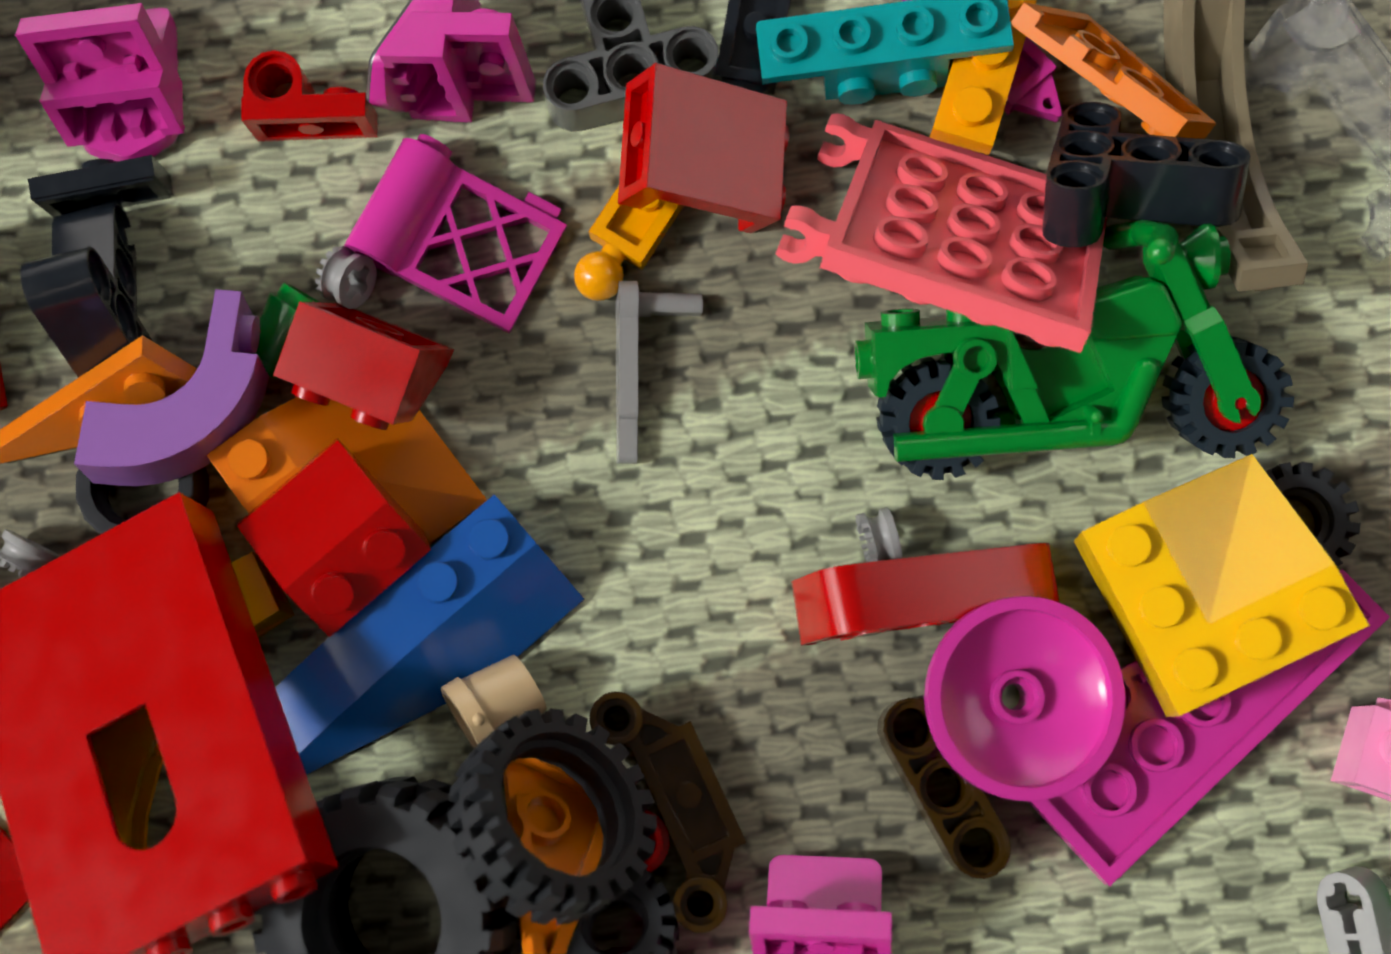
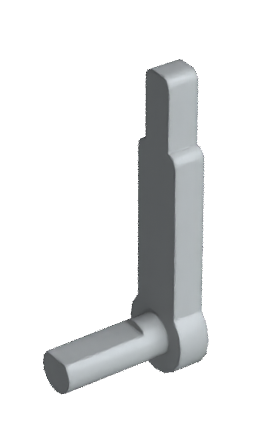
(630, 306)

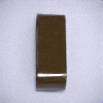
(950, 821)

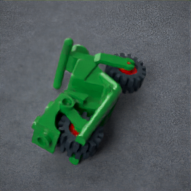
(1062, 399)

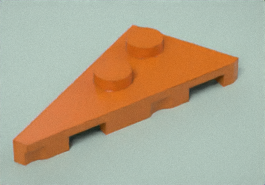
(131, 376)
(558, 828)

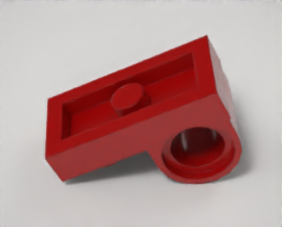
(300, 112)

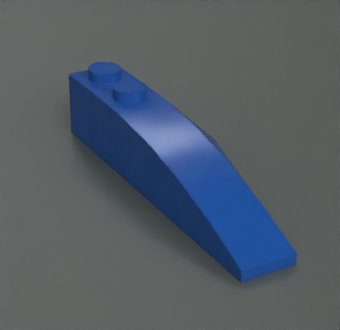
(454, 612)

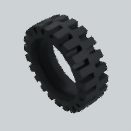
(498, 849)

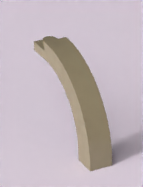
(1209, 69)

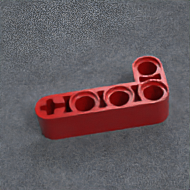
(917, 590)

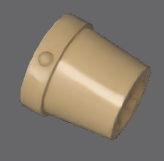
(492, 697)

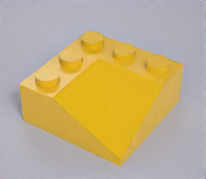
(1217, 585)

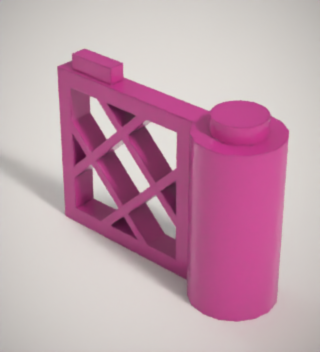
(411, 208)

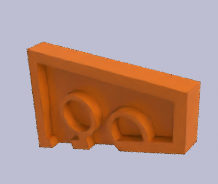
(1113, 69)

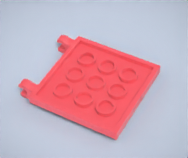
(949, 234)

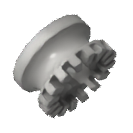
(337, 268)
(880, 536)
(23, 553)

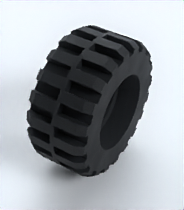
(412, 823)

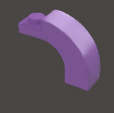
(176, 433)

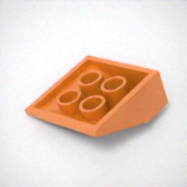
(404, 459)

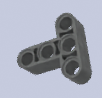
(615, 57)

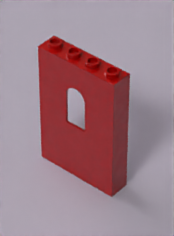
(164, 626)

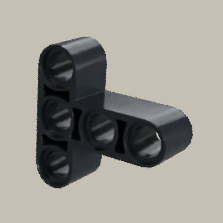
(1135, 177)
(86, 286)

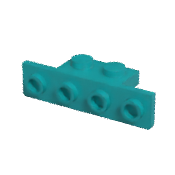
(882, 45)

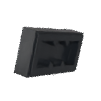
(101, 183)

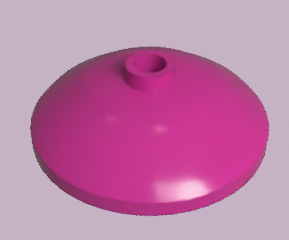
(1066, 706)

